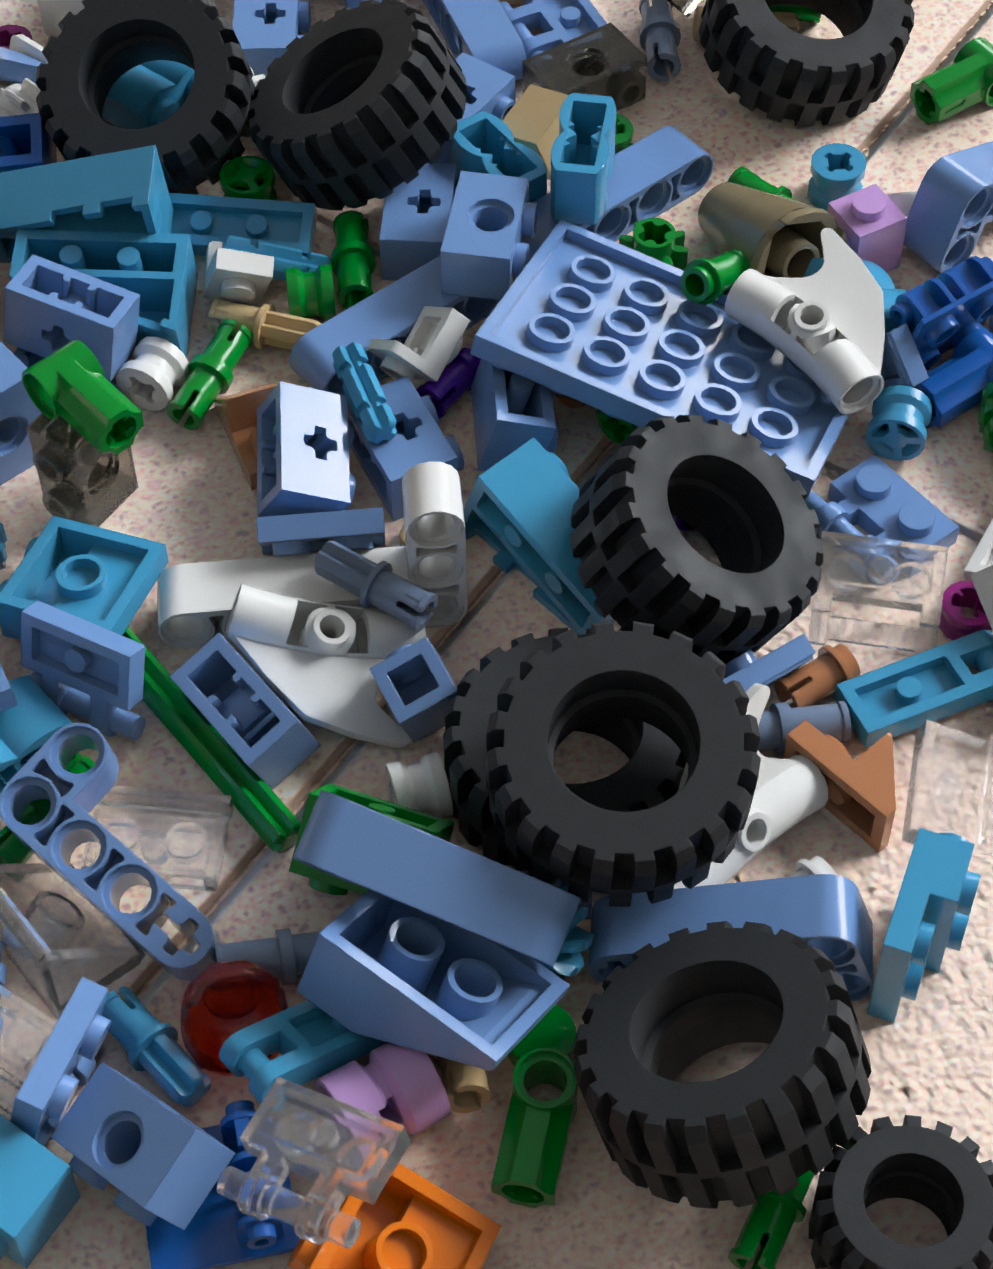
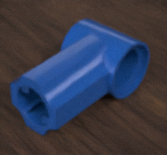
(960, 381)

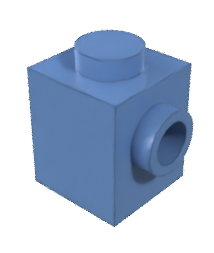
(416, 687)

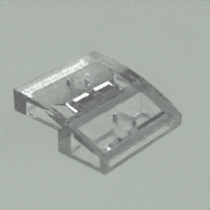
(951, 787)

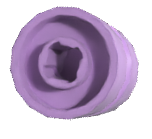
(395, 1086)

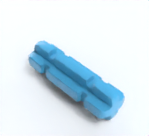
(283, 256)
(364, 393)

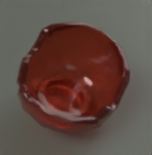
(223, 1002)

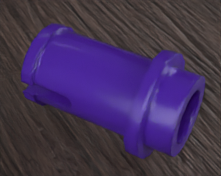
(452, 383)

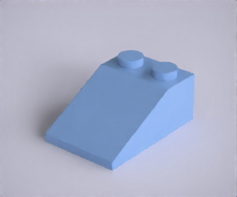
(426, 983)

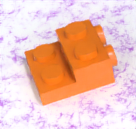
(406, 1229)

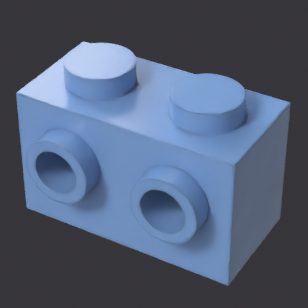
(509, 414)

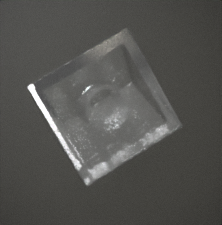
(58, 935)

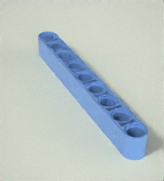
(643, 185)

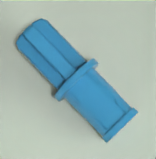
(154, 1048)

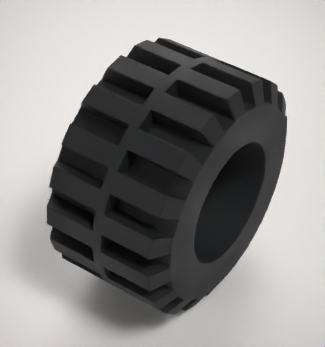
(908, 1165)

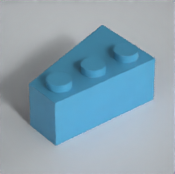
(149, 264)

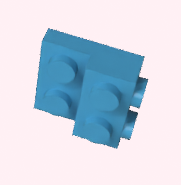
(84, 573)
(926, 918)

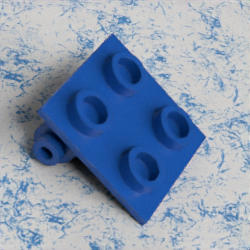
(947, 307)
(218, 1230)

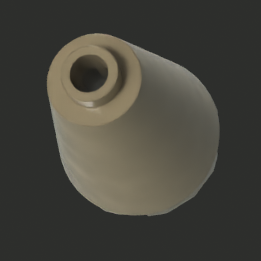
(770, 230)

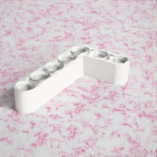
(199, 596)

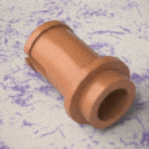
(818, 677)

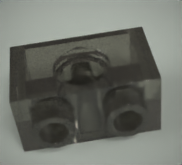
(591, 64)
(75, 476)

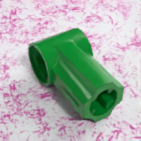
(956, 85)
(76, 388)
(536, 1130)

